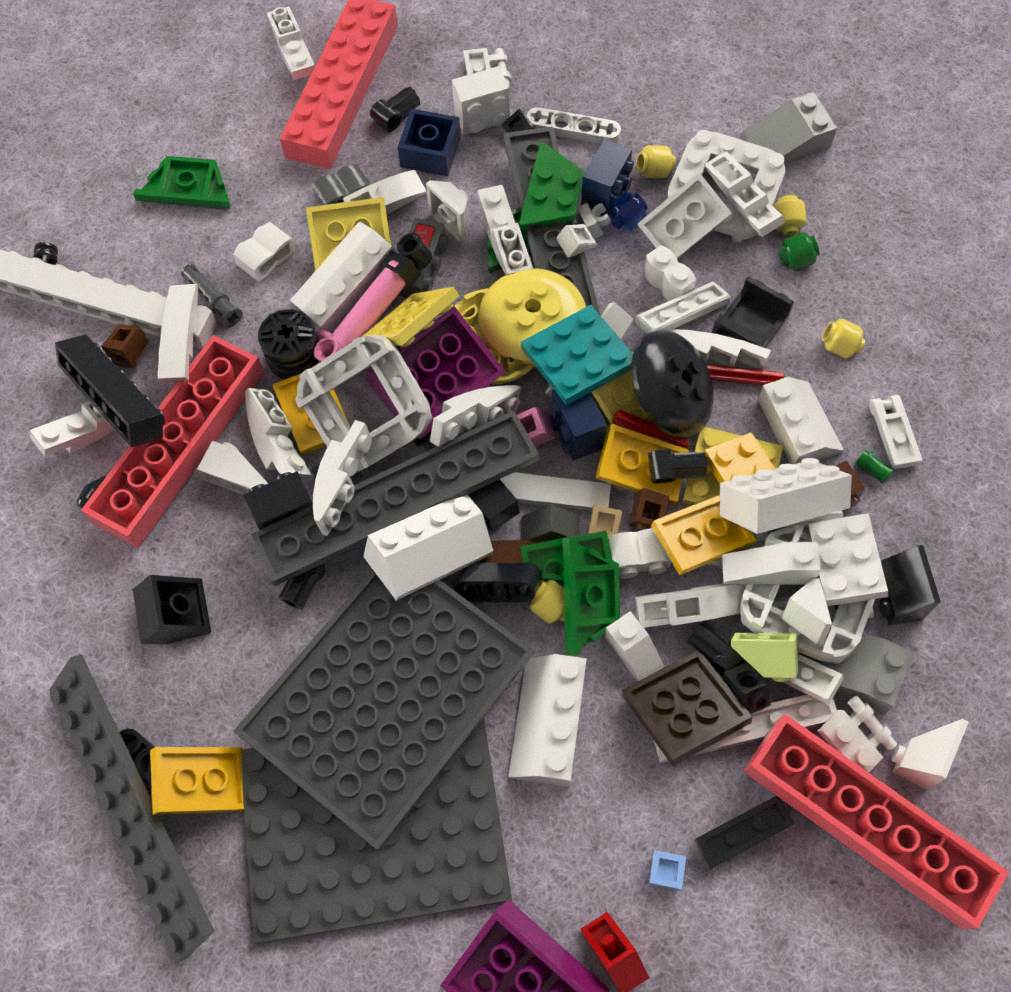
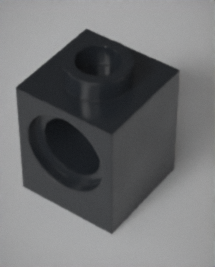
(749, 687)

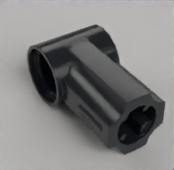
(390, 113)
(668, 466)
(300, 587)
(715, 648)

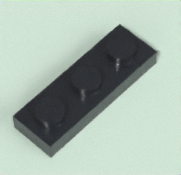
(744, 832)

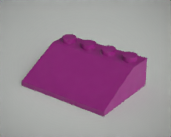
(444, 362)
(518, 957)

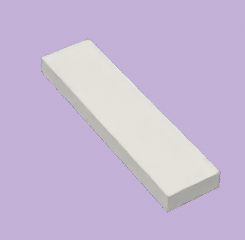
(683, 308)
(557, 491)

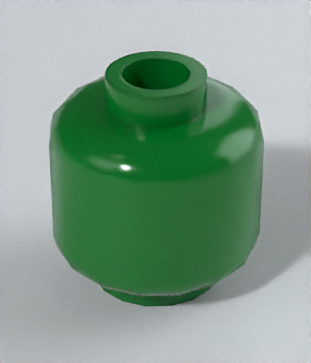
(799, 251)

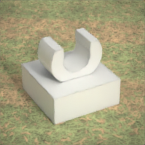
(592, 219)

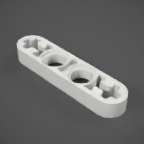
(574, 122)

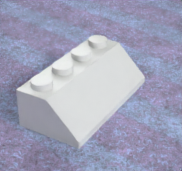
(343, 277)
(428, 546)
(548, 720)

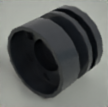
(288, 342)

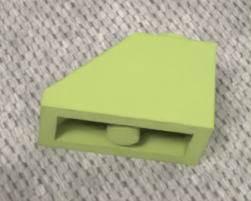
(769, 653)

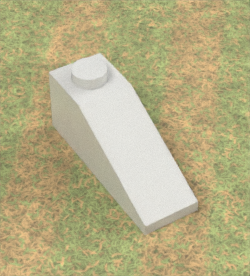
(228, 468)
(773, 565)

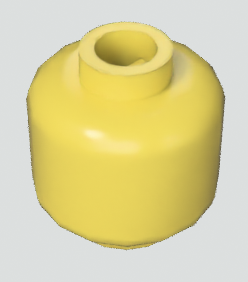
(656, 162)
(793, 213)
(843, 338)
(549, 602)

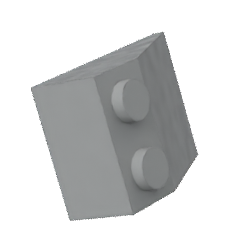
(794, 128)
(873, 672)

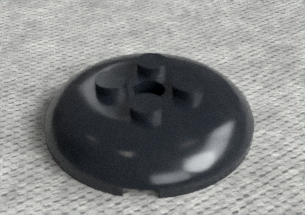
(673, 383)

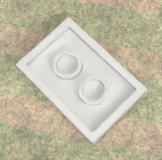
(685, 217)
(848, 560)

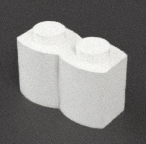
(263, 251)
(667, 274)
(638, 553)

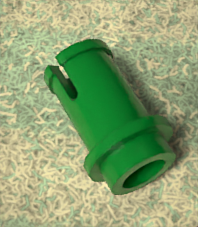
(873, 466)

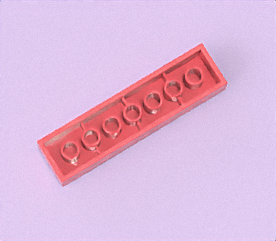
(339, 82)
(195, 415)
(877, 823)

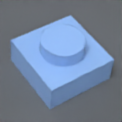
(667, 870)

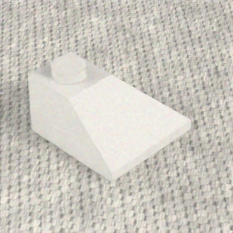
(449, 207)
(928, 757)

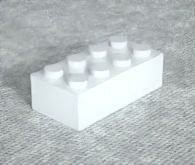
(785, 495)

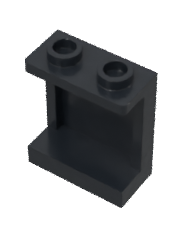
(754, 314)

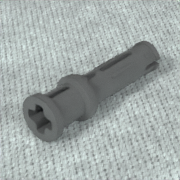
(216, 301)

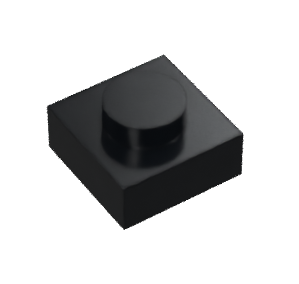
(517, 122)

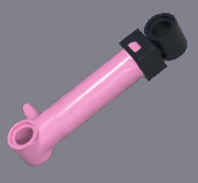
(398, 271)

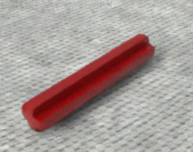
(743, 375)
(645, 427)

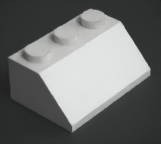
(798, 420)

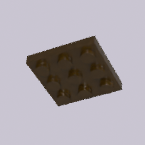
(686, 707)

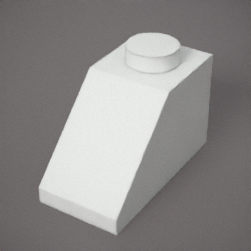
(633, 646)

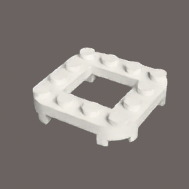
(754, 158)
(396, 379)
(762, 617)

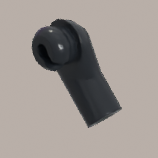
(88, 491)

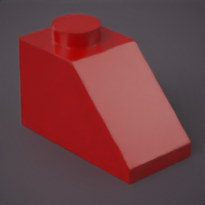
(615, 953)

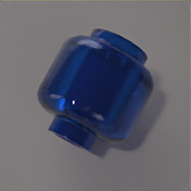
(628, 211)

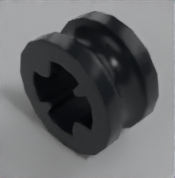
(46, 252)

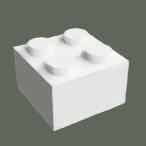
(481, 100)

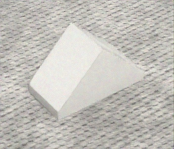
(809, 612)

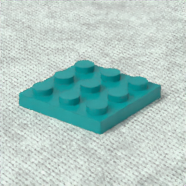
(578, 354)

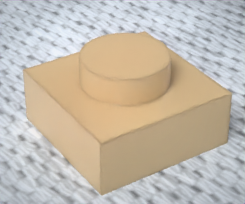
(604, 519)

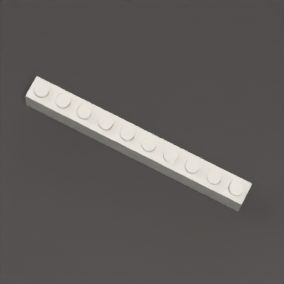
(92, 295)

